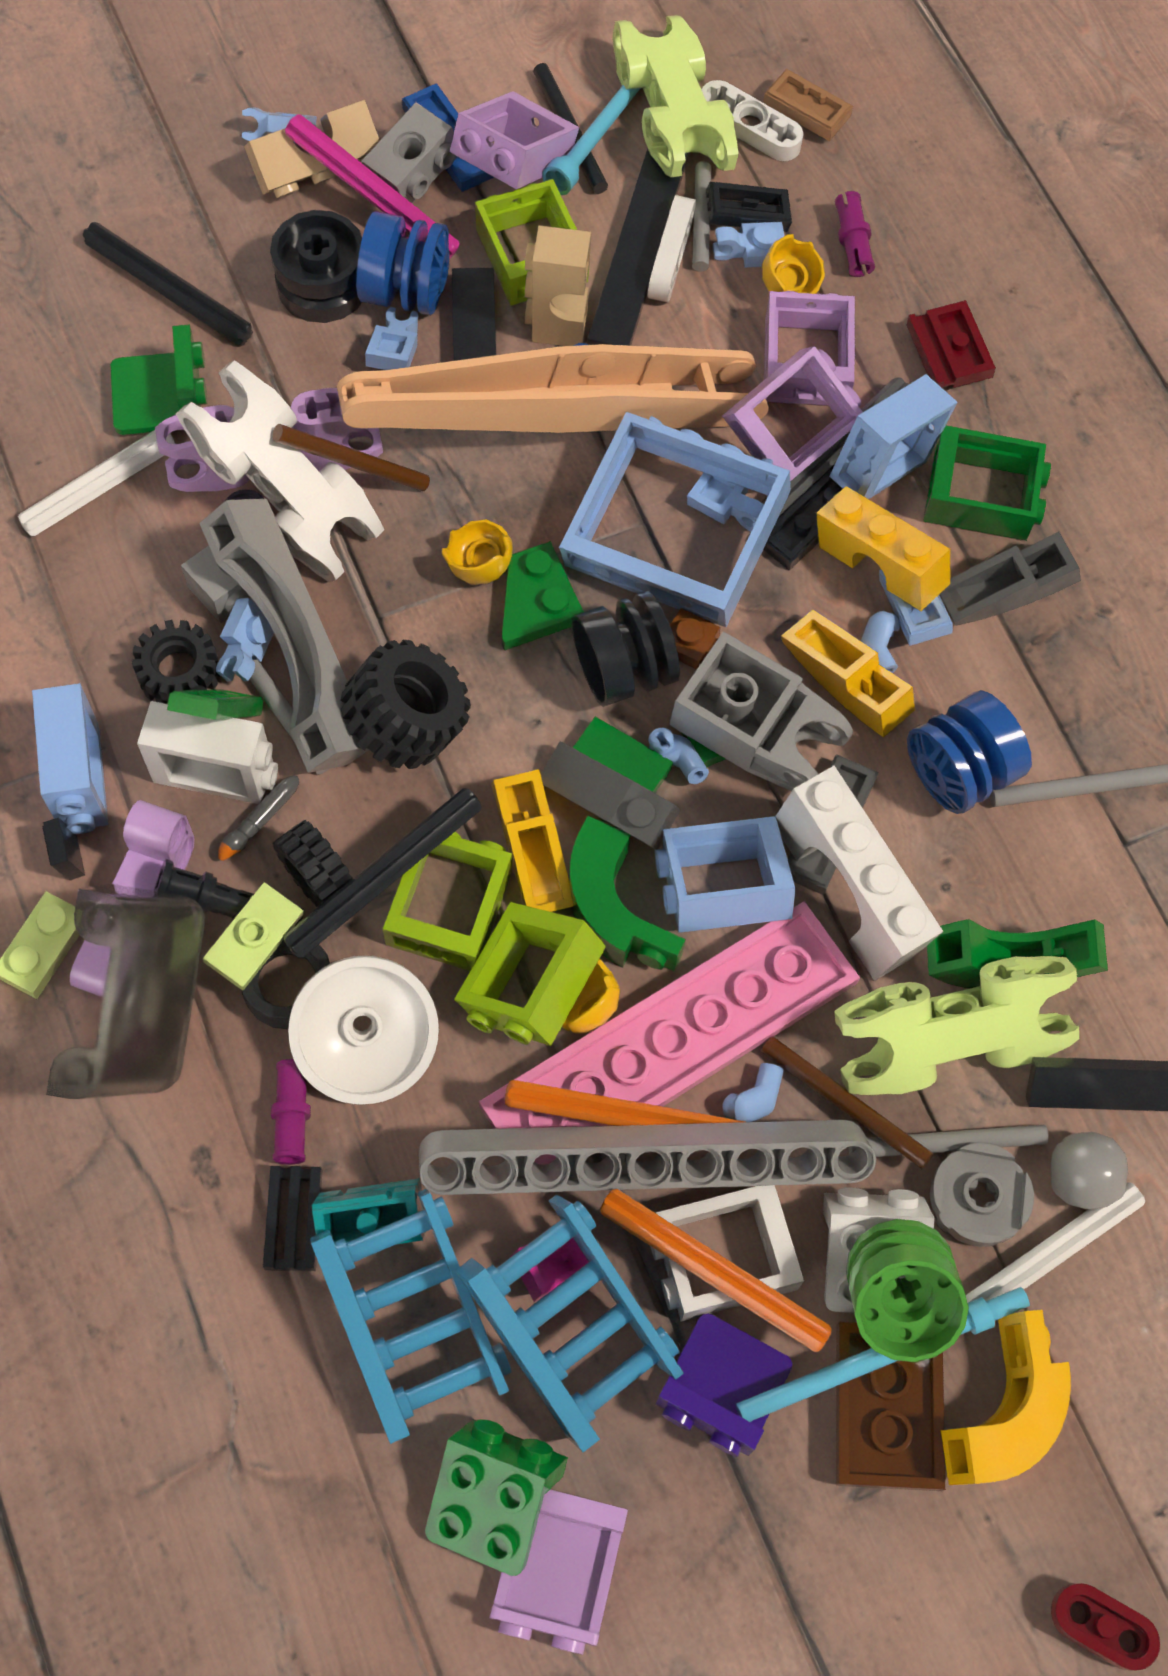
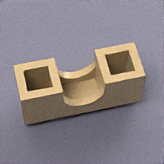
(282, 164)
(557, 285)

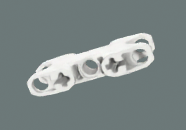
(305, 497)

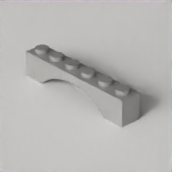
(255, 554)

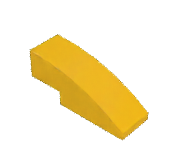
(850, 672)
(532, 841)

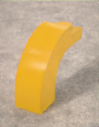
(1028, 1416)

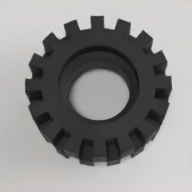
(169, 642)
(311, 862)

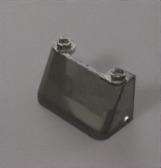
(145, 996)

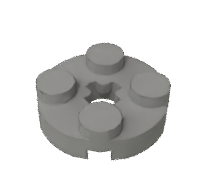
(1003, 1177)

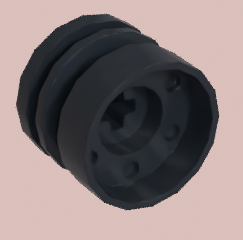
(635, 645)

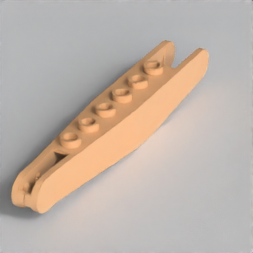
(551, 390)

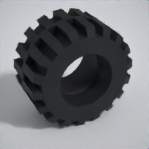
(405, 704)

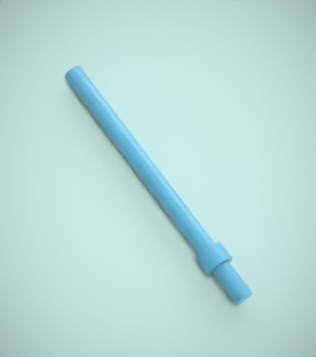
(980, 1318)

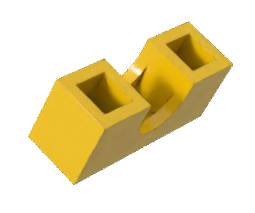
(911, 560)

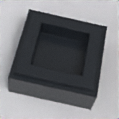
(63, 849)

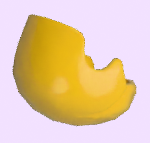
(792, 266)
(478, 552)
(596, 1001)

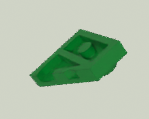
(537, 597)

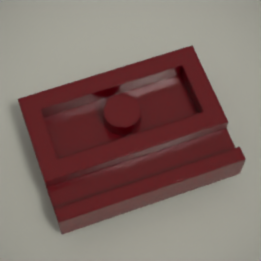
(951, 345)

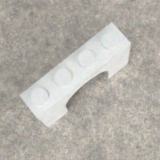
(892, 913)

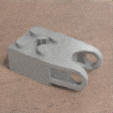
(756, 713)

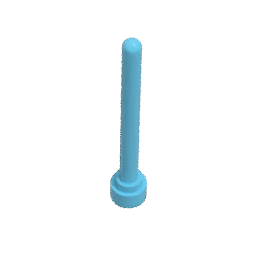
(565, 169)

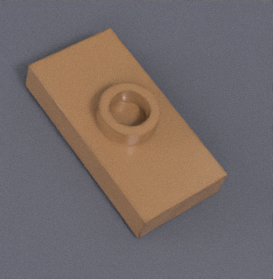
(808, 104)

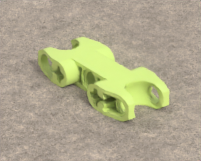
(678, 111)
(926, 1031)

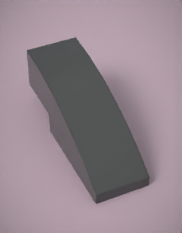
(1011, 580)

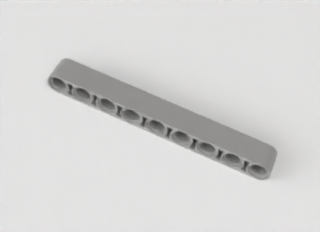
(626, 1143)

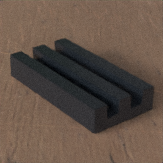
(749, 211)
(295, 1176)

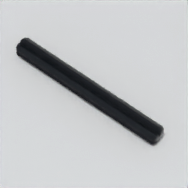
(167, 283)
(382, 873)

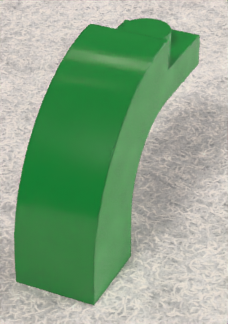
(593, 869)
(967, 947)

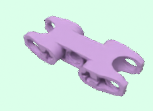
(316, 413)

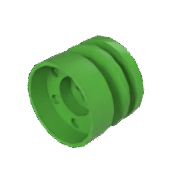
(912, 1314)

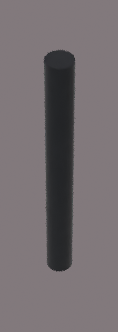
(560, 107)

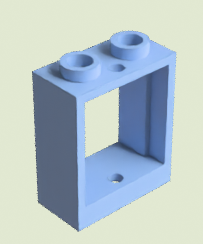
(893, 437)
(70, 757)
(719, 844)

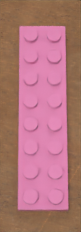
(694, 1023)

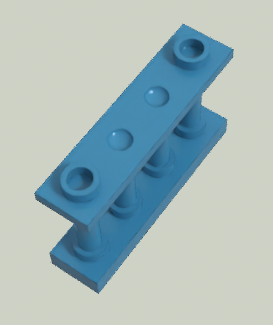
(359, 1306)
(520, 1327)

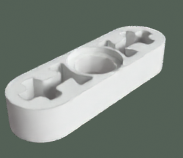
(760, 135)
(671, 248)

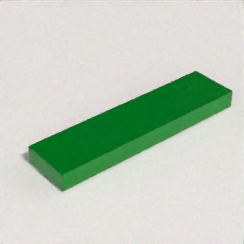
(215, 704)

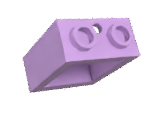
(519, 145)
(826, 313)
(840, 398)

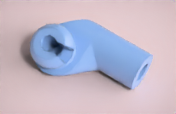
(877, 635)
(680, 752)
(757, 1101)

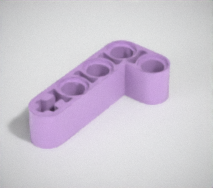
(151, 838)

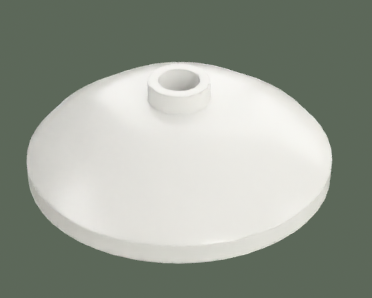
(371, 1062)

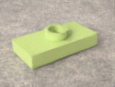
(253, 936)

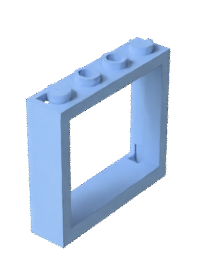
(692, 451)

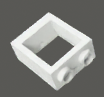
(207, 754)
(775, 1239)

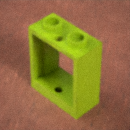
(502, 213)
(439, 942)
(558, 988)

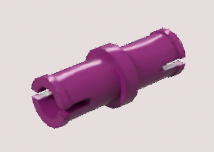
(854, 234)
(290, 1114)

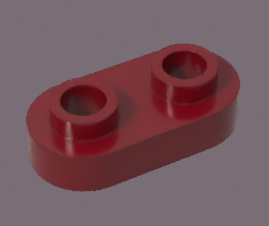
(1103, 1626)

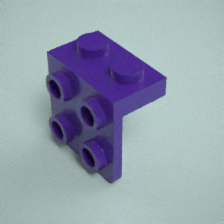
(719, 1371)

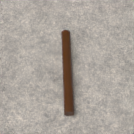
(350, 457)
(847, 1102)

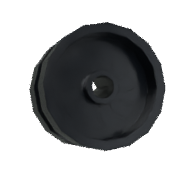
(317, 265)

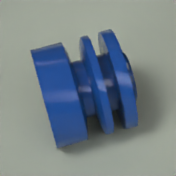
(395, 262)
(969, 751)

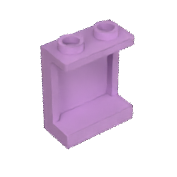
(564, 1575)

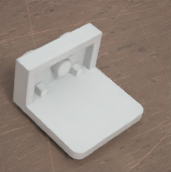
(849, 1216)

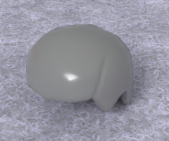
(1089, 1170)

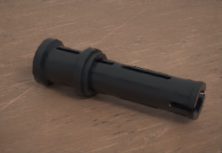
(203, 889)

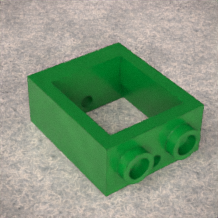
(994, 453)

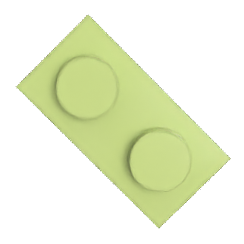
(39, 946)

